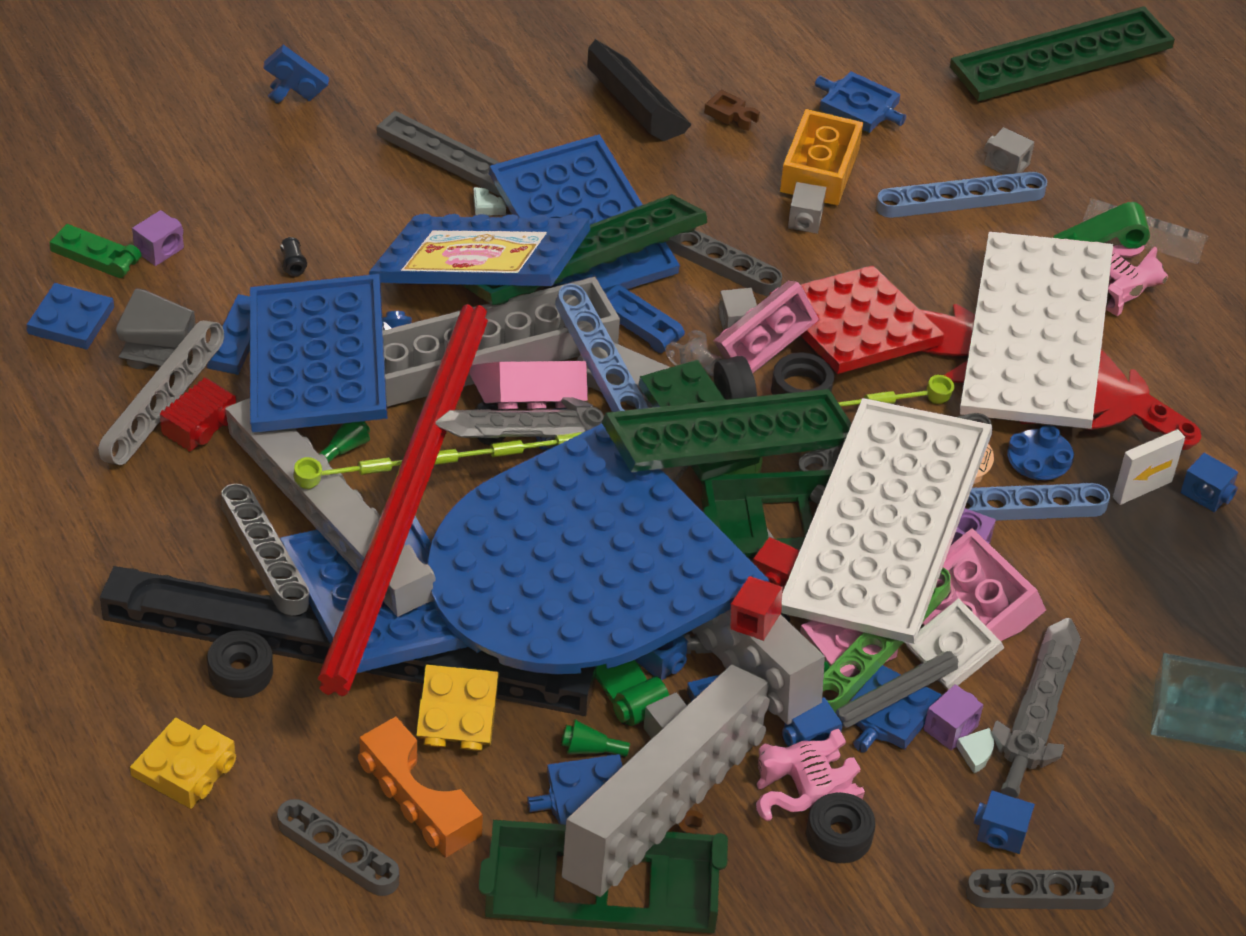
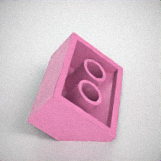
(769, 326)
(530, 382)

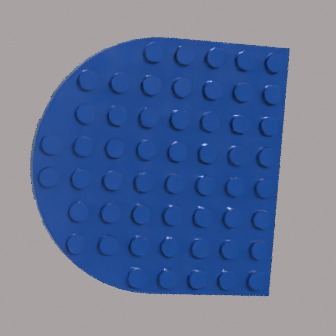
(580, 561)

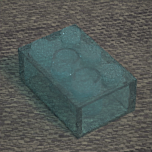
(1200, 702)

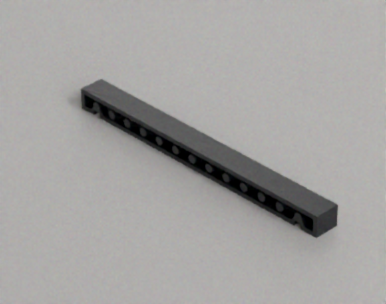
(212, 611)

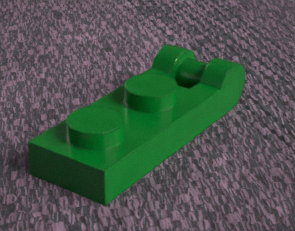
(94, 251)

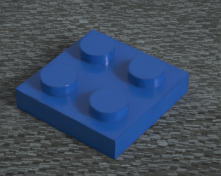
(70, 316)

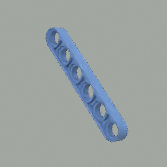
(960, 190)
(598, 338)
(1043, 496)

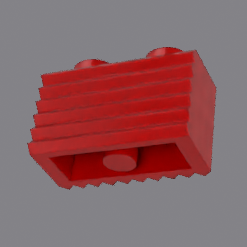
(196, 414)

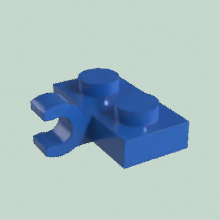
(294, 74)

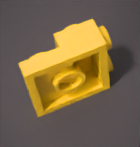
(457, 707)
(185, 762)

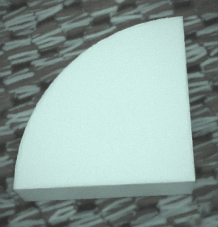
(487, 203)
(976, 748)

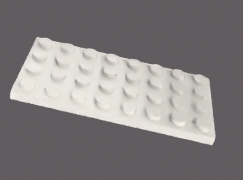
(1038, 330)
(886, 520)

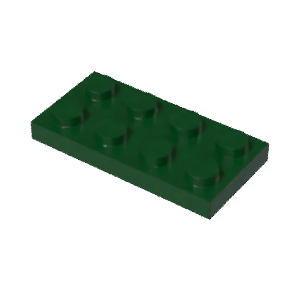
(688, 385)

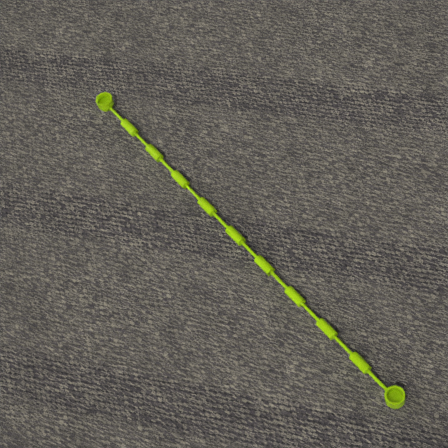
(309, 470)

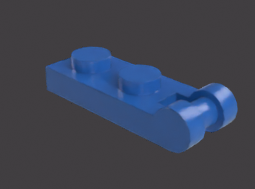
(644, 319)

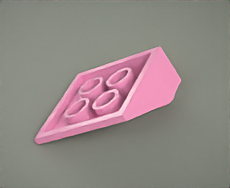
(989, 587)

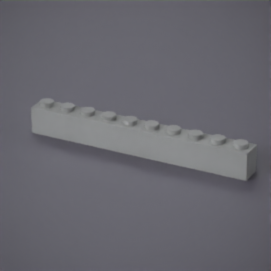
(330, 506)

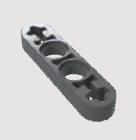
(335, 849)
(1040, 894)

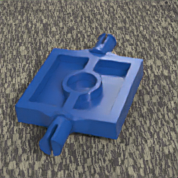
(860, 100)
(898, 721)
(573, 784)

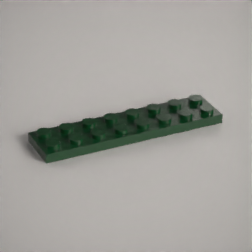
(1061, 53)
(614, 238)
(727, 429)

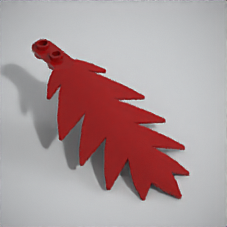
(1114, 396)

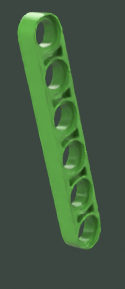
(870, 663)

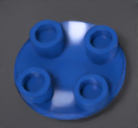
(1040, 453)

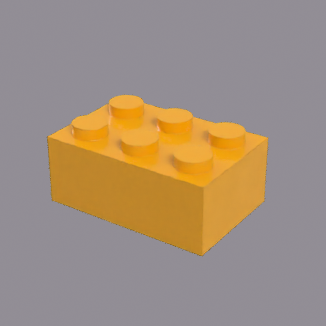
(822, 154)

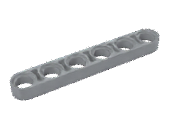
(159, 386)

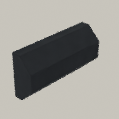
(636, 92)

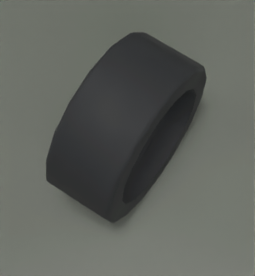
(801, 365)

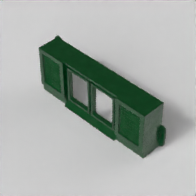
(737, 509)
(523, 876)

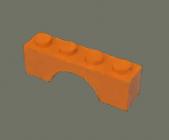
(445, 817)

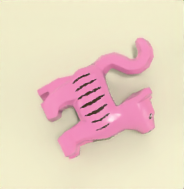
(1130, 281)
(810, 770)

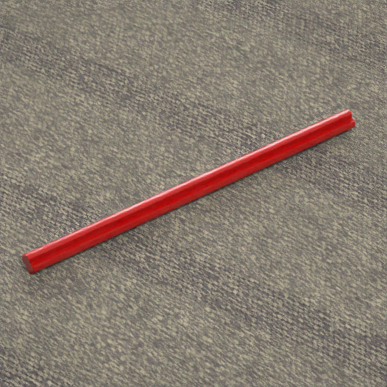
(401, 506)

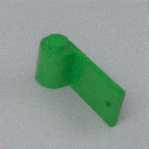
(1124, 222)
(630, 690)

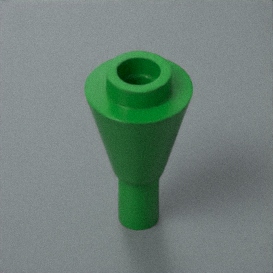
(347, 438)
(586, 740)

